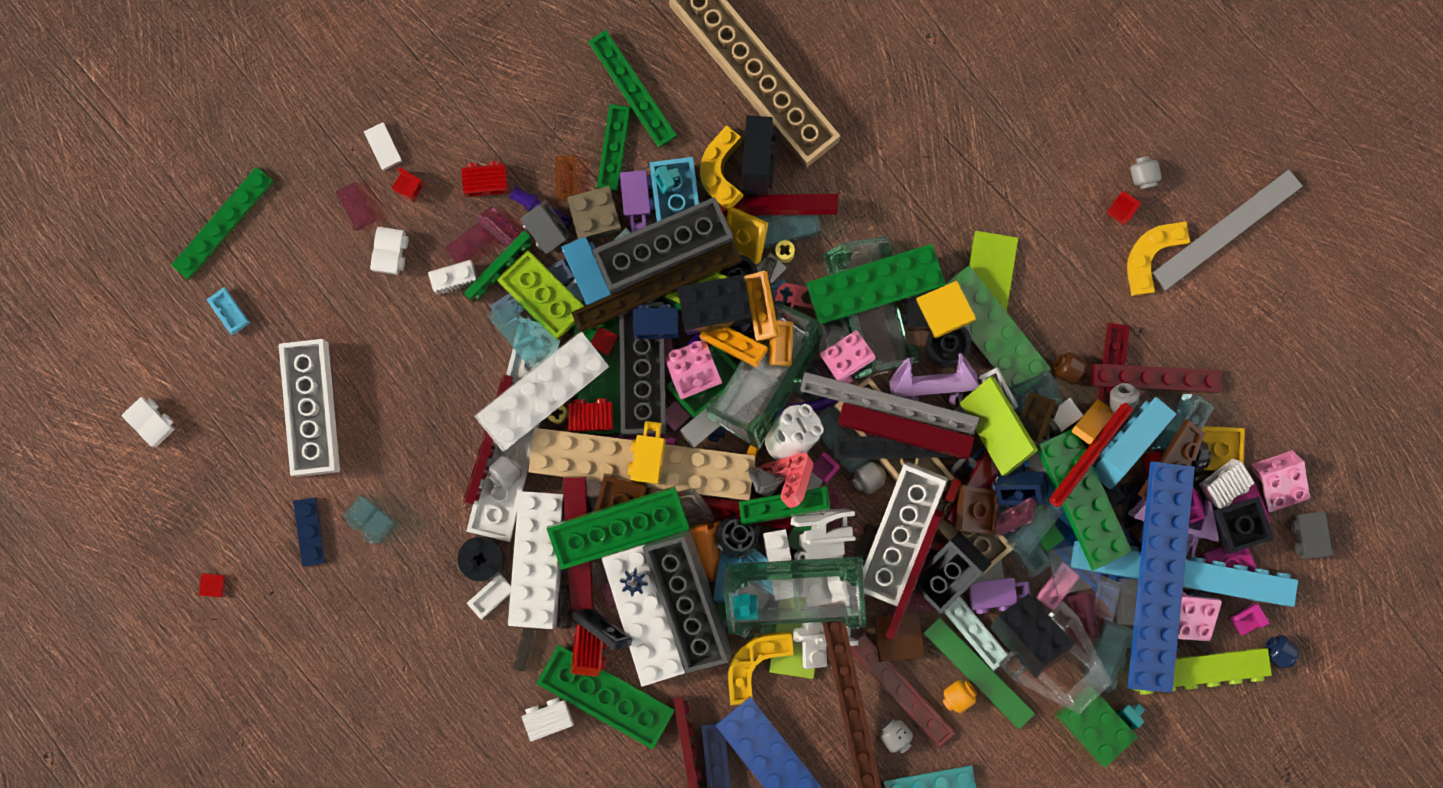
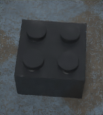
(1242, 525)

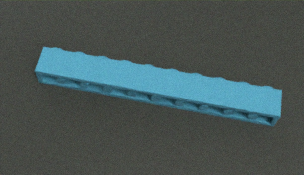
(1207, 577)

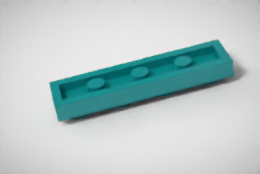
(949, 778)

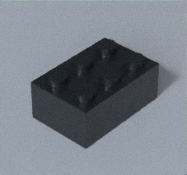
(758, 155)
(714, 304)
(951, 572)
(1032, 635)

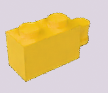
(647, 455)

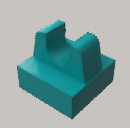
(666, 178)
(745, 607)
(1131, 715)

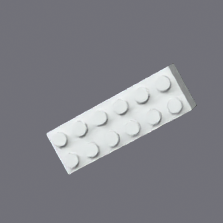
(541, 391)
(309, 408)
(902, 532)
(535, 565)
(643, 618)

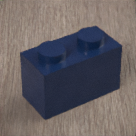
(656, 322)
(1021, 486)

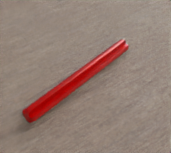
(1091, 455)

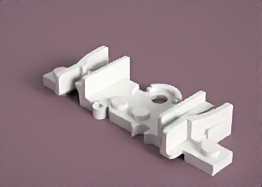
(819, 545)

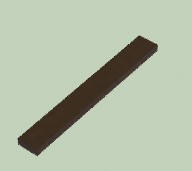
(656, 287)

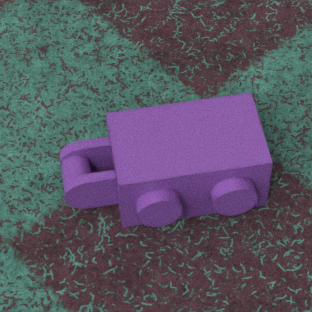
(636, 197)
(995, 593)

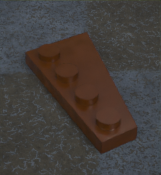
(1181, 450)

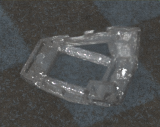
(1086, 689)

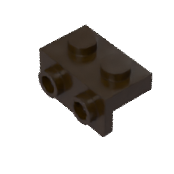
(1037, 414)

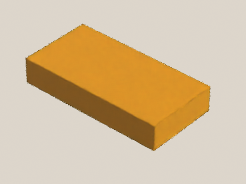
(781, 347)

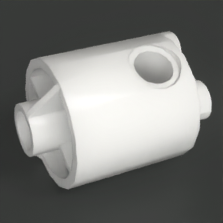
(793, 432)

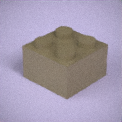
(594, 214)

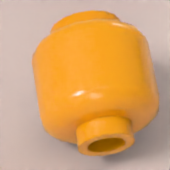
(959, 696)

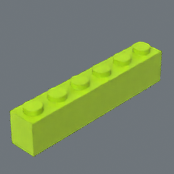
(1219, 667)

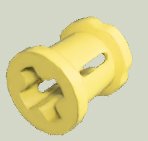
(784, 245)
(562, 418)

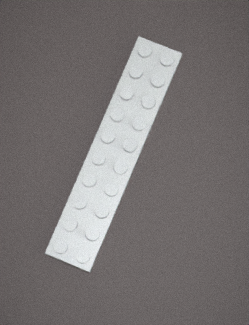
(497, 507)

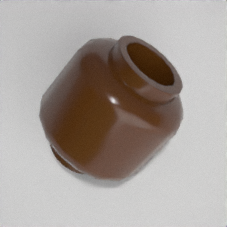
(1070, 368)

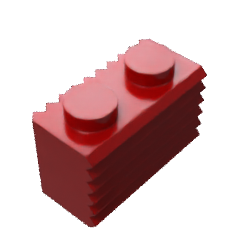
(484, 180)
(590, 416)
(587, 653)

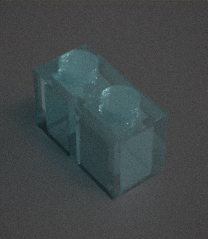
(1042, 384)
(369, 520)

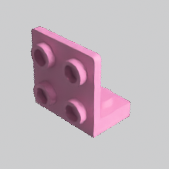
(847, 356)
(692, 369)
(1282, 480)
(1198, 617)

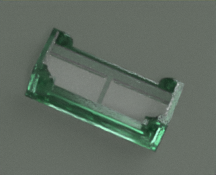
(880, 326)
(759, 394)
(798, 592)

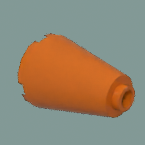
(705, 541)

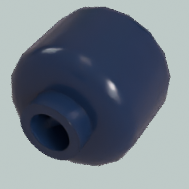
(1282, 651)

